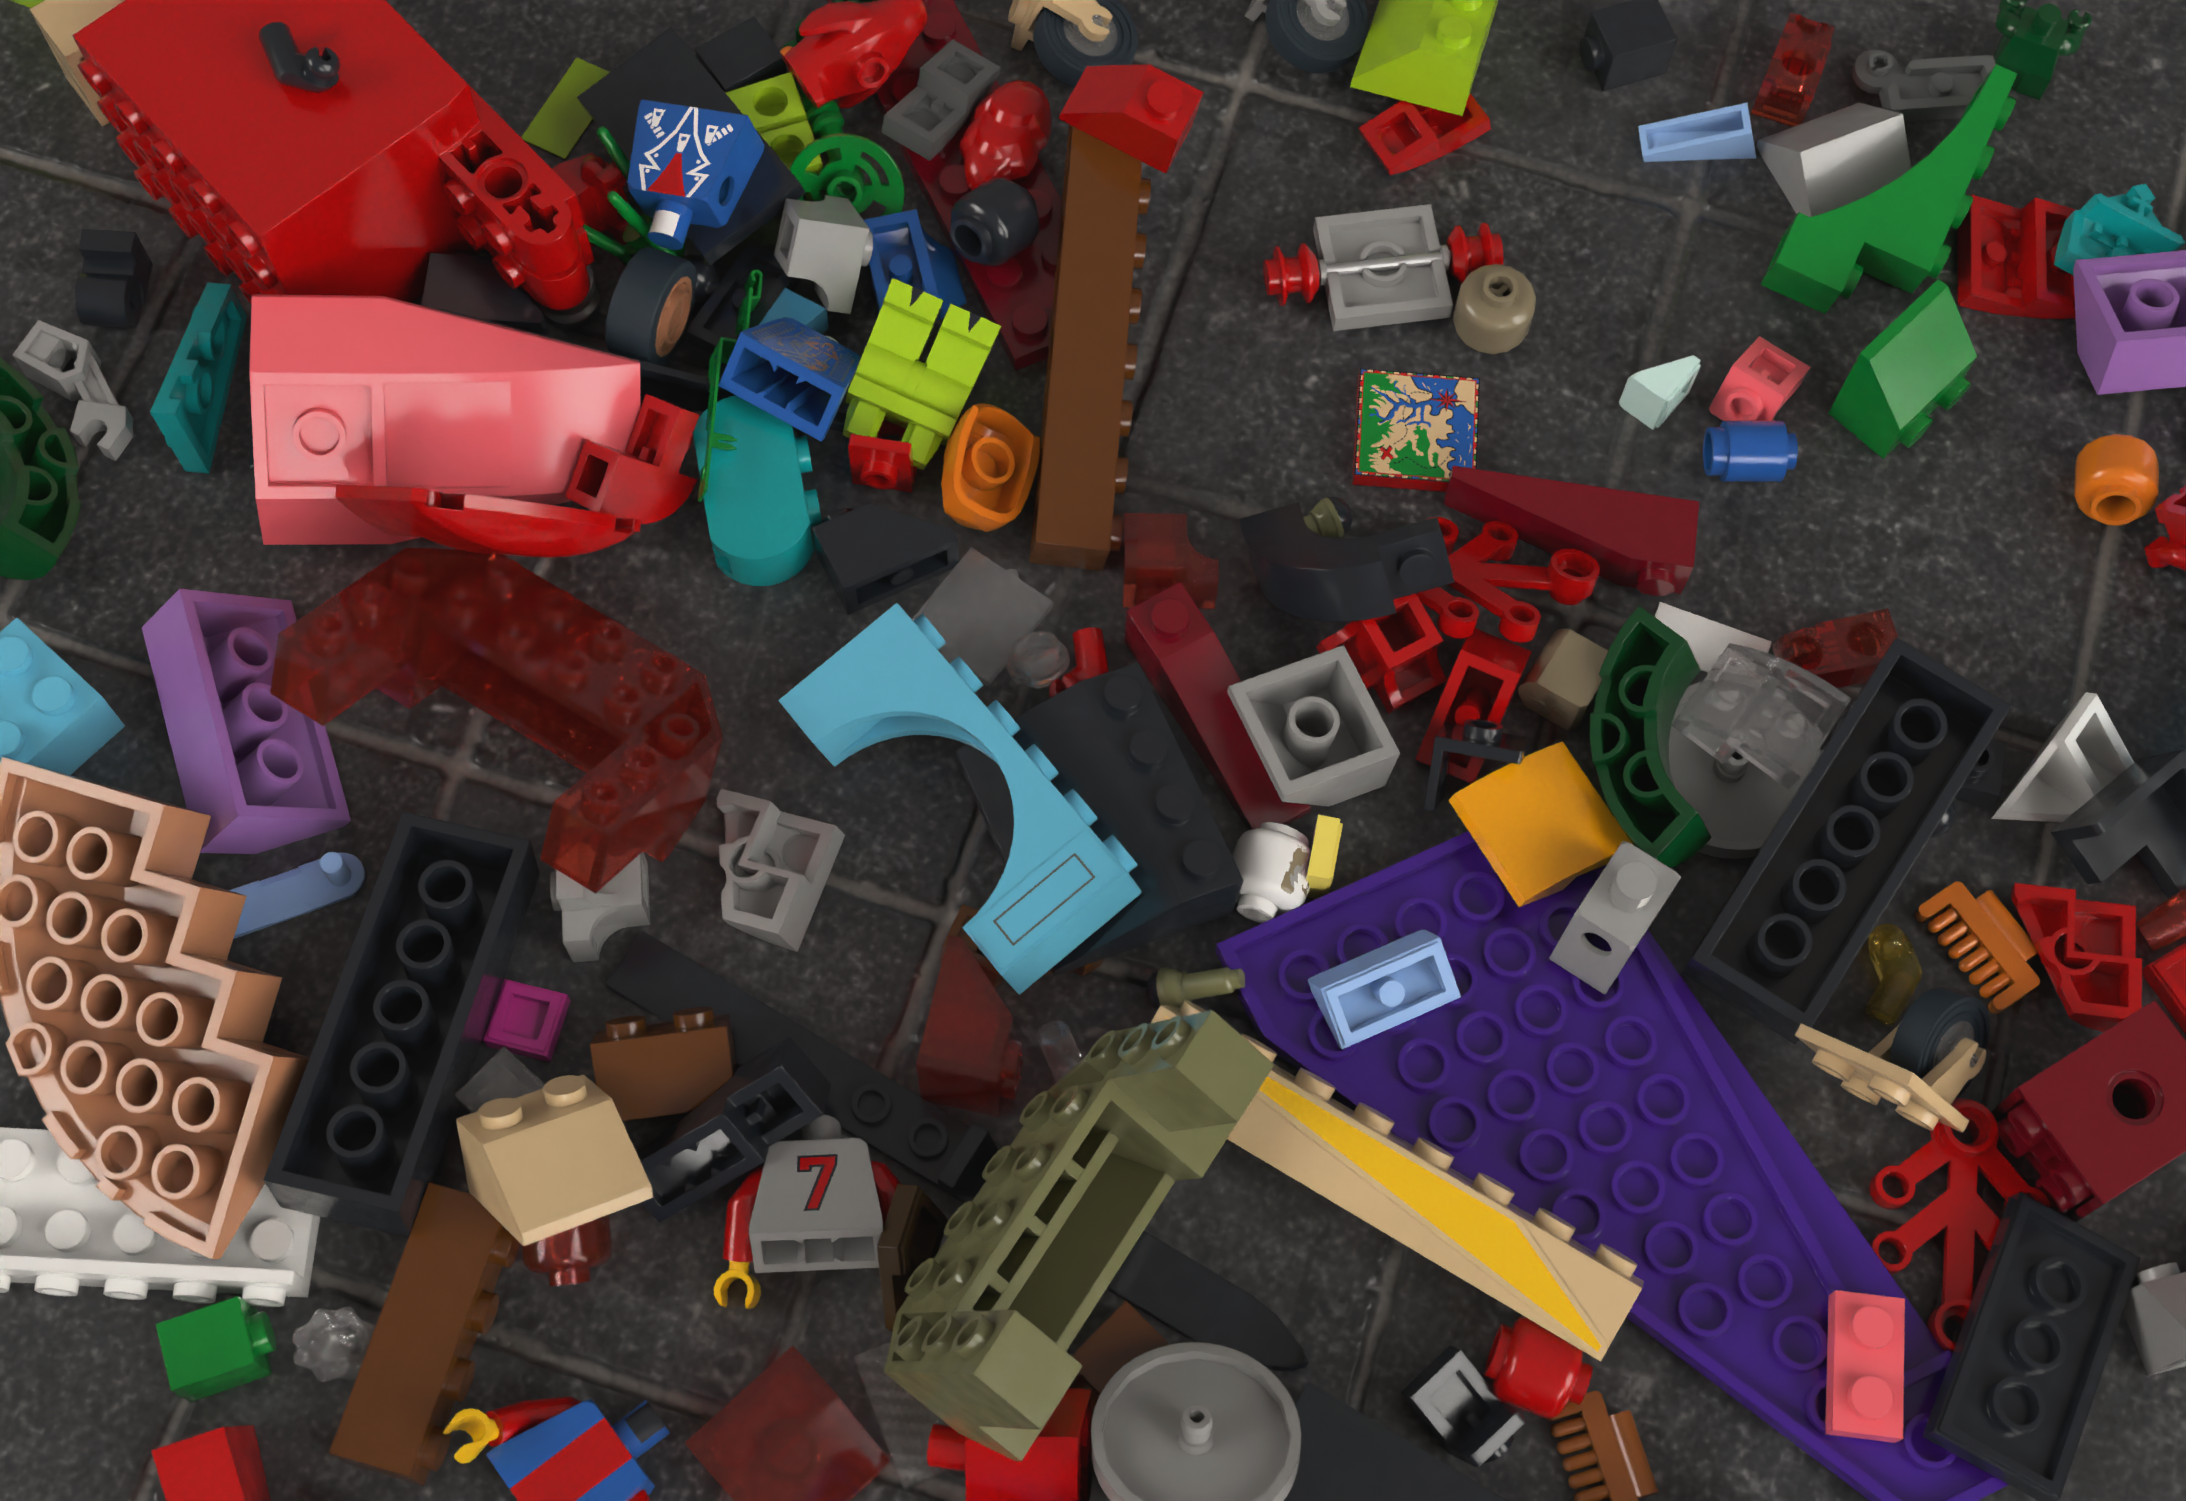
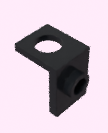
(1477, 739)

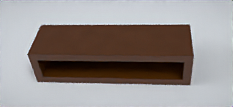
(426, 1338)

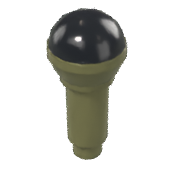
(1330, 517)
(1174, 986)

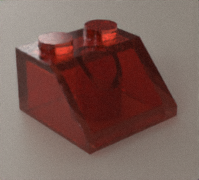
(968, 1039)
(788, 1440)

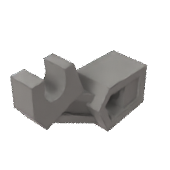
(44, 357)

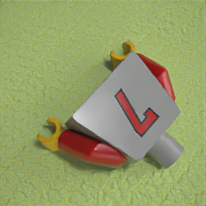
(806, 1209)

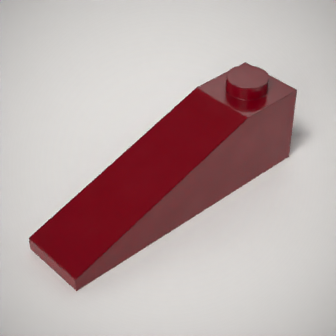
(1631, 535)
(1193, 679)

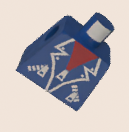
(689, 167)

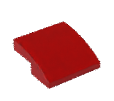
(2010, 259)

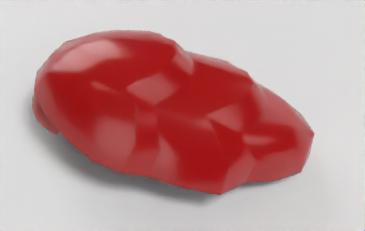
(1006, 133)

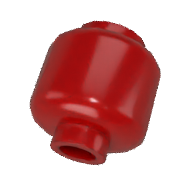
(1536, 1369)

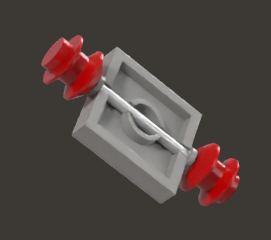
(1381, 266)

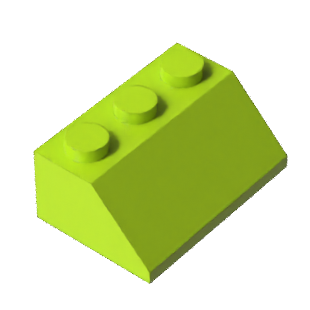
(1425, 51)

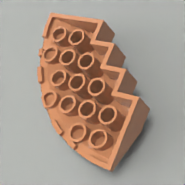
(131, 1009)

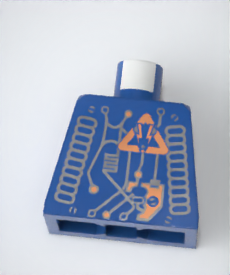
(798, 376)

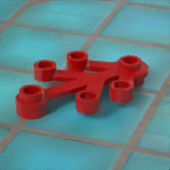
(1567, 578)
(1957, 1210)

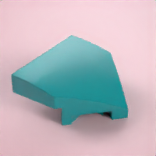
(2114, 228)

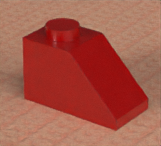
(1134, 110)
(1476, 689)

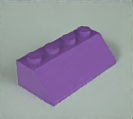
(2132, 321)
(235, 745)

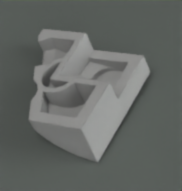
(773, 868)

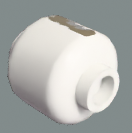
(1273, 871)

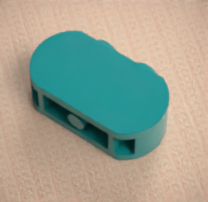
(757, 495)

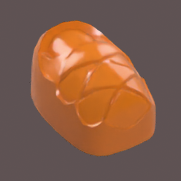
(988, 468)

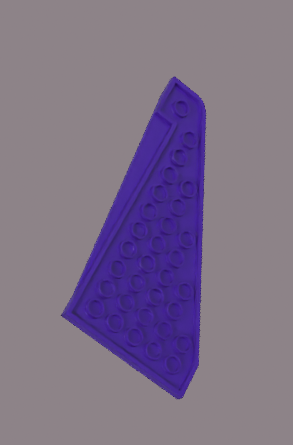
(1622, 1125)

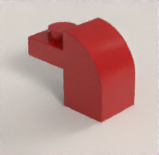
(644, 477)

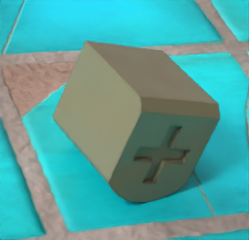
(1564, 679)

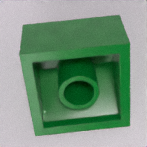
(1907, 374)

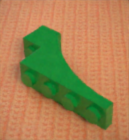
(1902, 225)

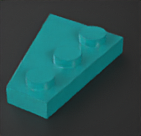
(200, 378)

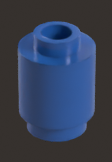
(1749, 451)

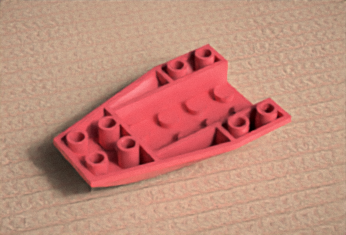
(417, 402)

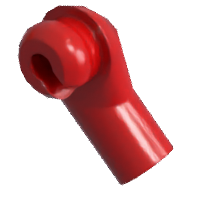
(1089, 656)

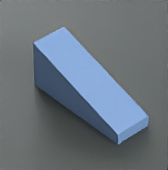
(1700, 136)

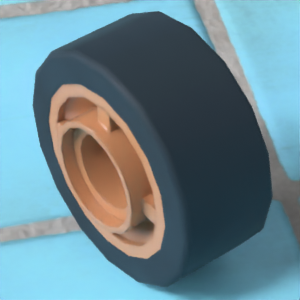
(651, 306)

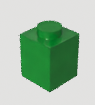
(216, 1348)

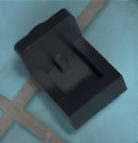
(1463, 1409)

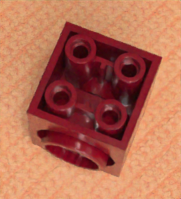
(2076, 1135)

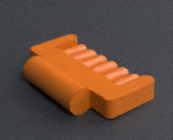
(1994, 933)

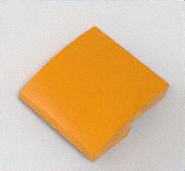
(1539, 823)

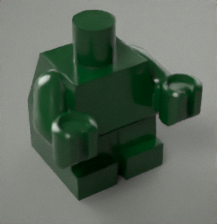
(2035, 41)

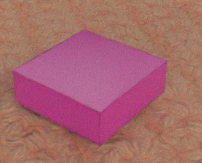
(527, 1020)

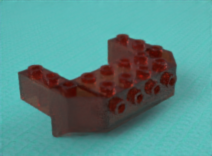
(538, 665)

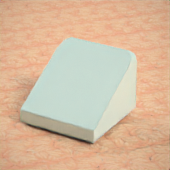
(1658, 390)

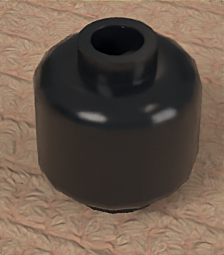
(994, 222)

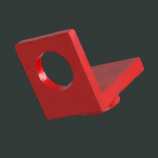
(882, 461)

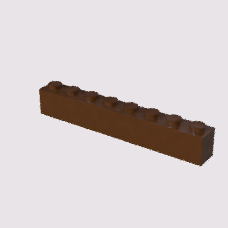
(1089, 356)

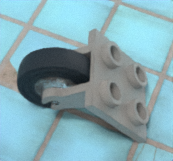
(1314, 33)

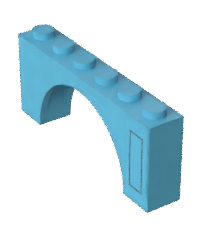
(1058, 872)

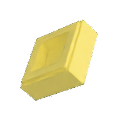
(1323, 855)

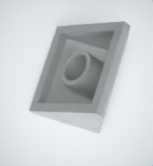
(1837, 157)

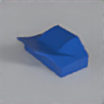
(913, 257)

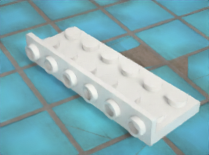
(72, 1235)

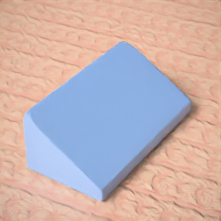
(1385, 987)

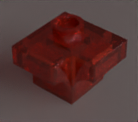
(1160, 556)

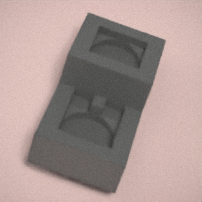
(942, 101)

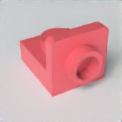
(1758, 384)

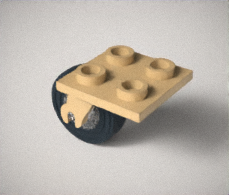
(1074, 34)
(1919, 1062)

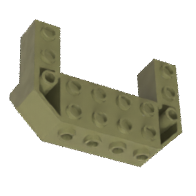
(1058, 1218)

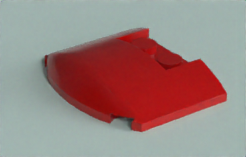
(486, 522)

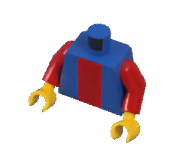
(563, 1448)

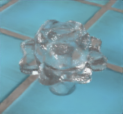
(333, 1343)

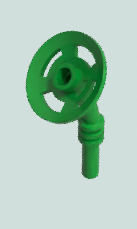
(841, 174)

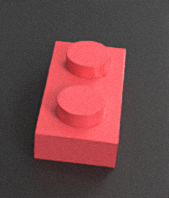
(1865, 1366)

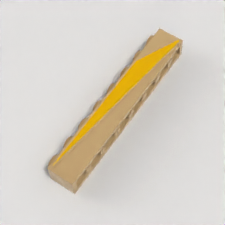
(1433, 1208)

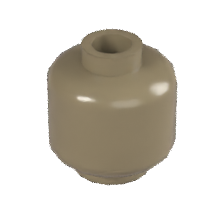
(1494, 309)

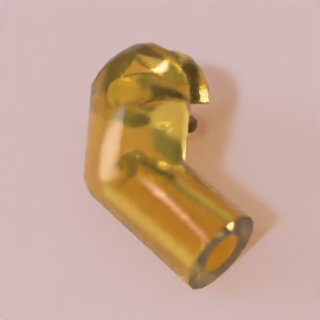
(1896, 970)

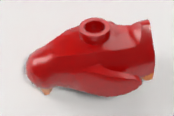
(852, 48)

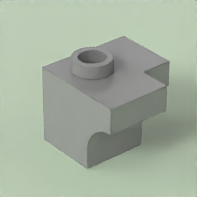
(825, 245)
(593, 917)

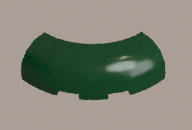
(35, 481)
(1631, 733)

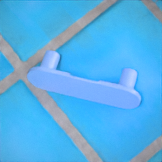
(299, 891)

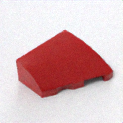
(2085, 951)

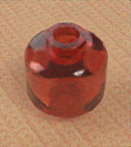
(571, 1253)

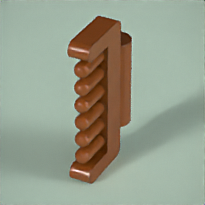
(1614, 1449)

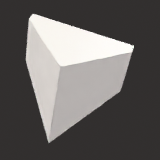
(2070, 766)

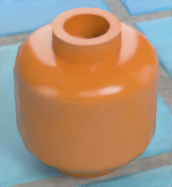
(2116, 479)

